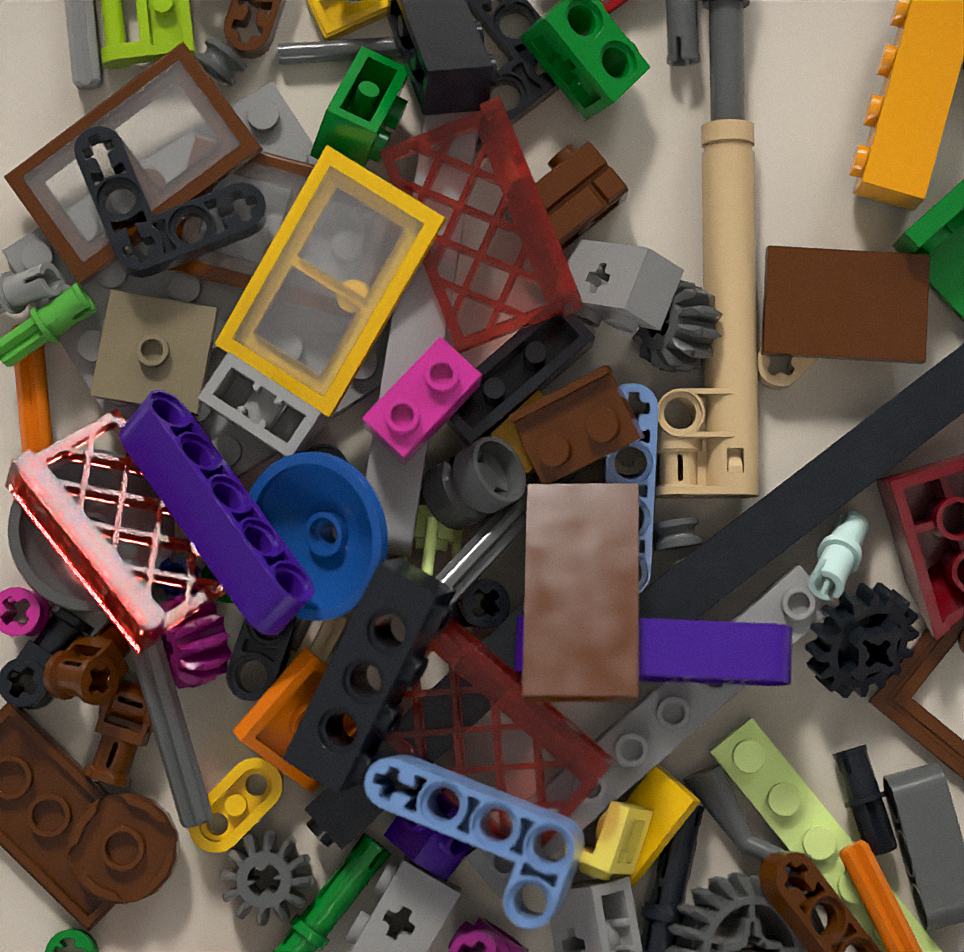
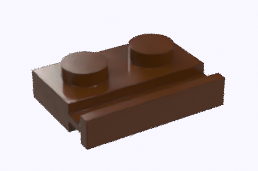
(577, 425)

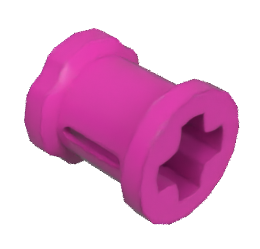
(37, 613)

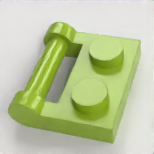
(160, 25)

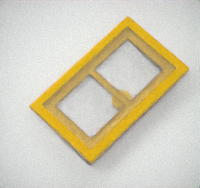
(330, 280)

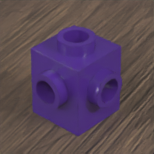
(426, 846)

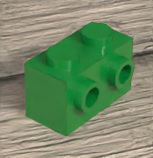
(363, 108)

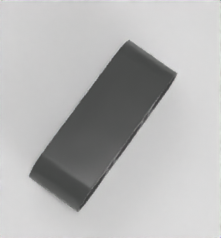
(928, 843)

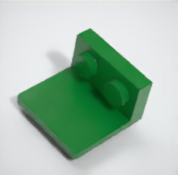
(942, 237)

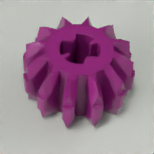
(196, 645)

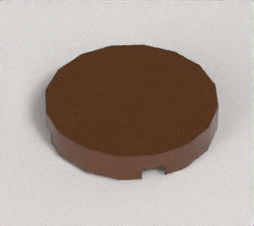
(123, 848)

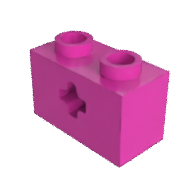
(422, 400)

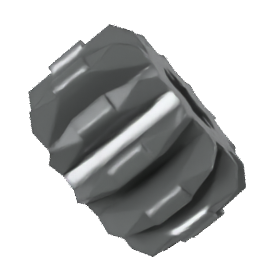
(685, 331)
(260, 859)

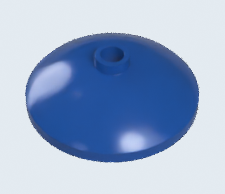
(302, 502)

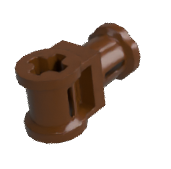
(88, 667)
(122, 730)

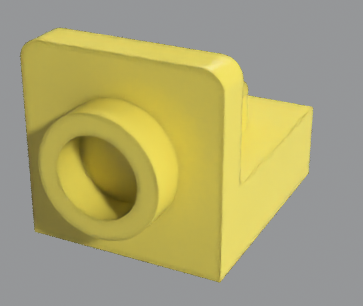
(619, 842)

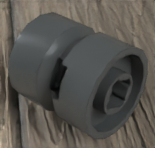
(474, 483)

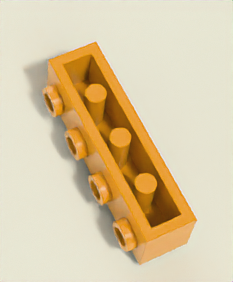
(912, 102)

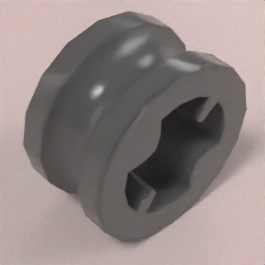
(220, 61)
(676, 534)

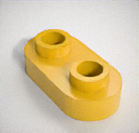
(238, 804)

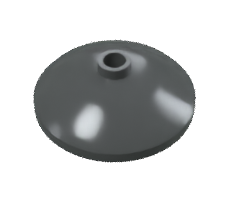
(41, 563)

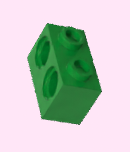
(585, 54)

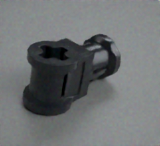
(55, 636)

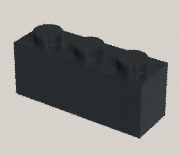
(443, 54)
(517, 371)

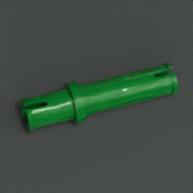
(313, 926)

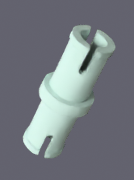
(839, 555)

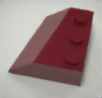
(928, 533)

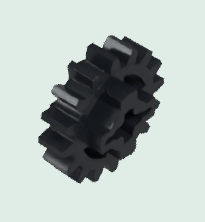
(862, 640)

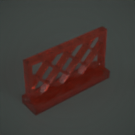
(525, 208)
(83, 541)
(539, 720)

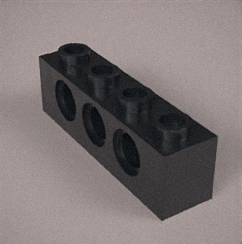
(320, 742)

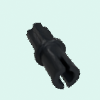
(865, 799)

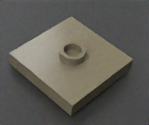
(153, 347)

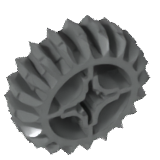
(726, 919)

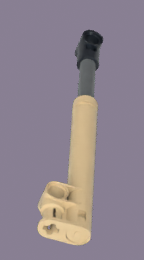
(722, 443)

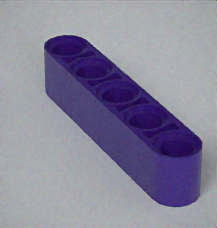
(216, 513)
(706, 652)

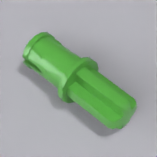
(46, 324)

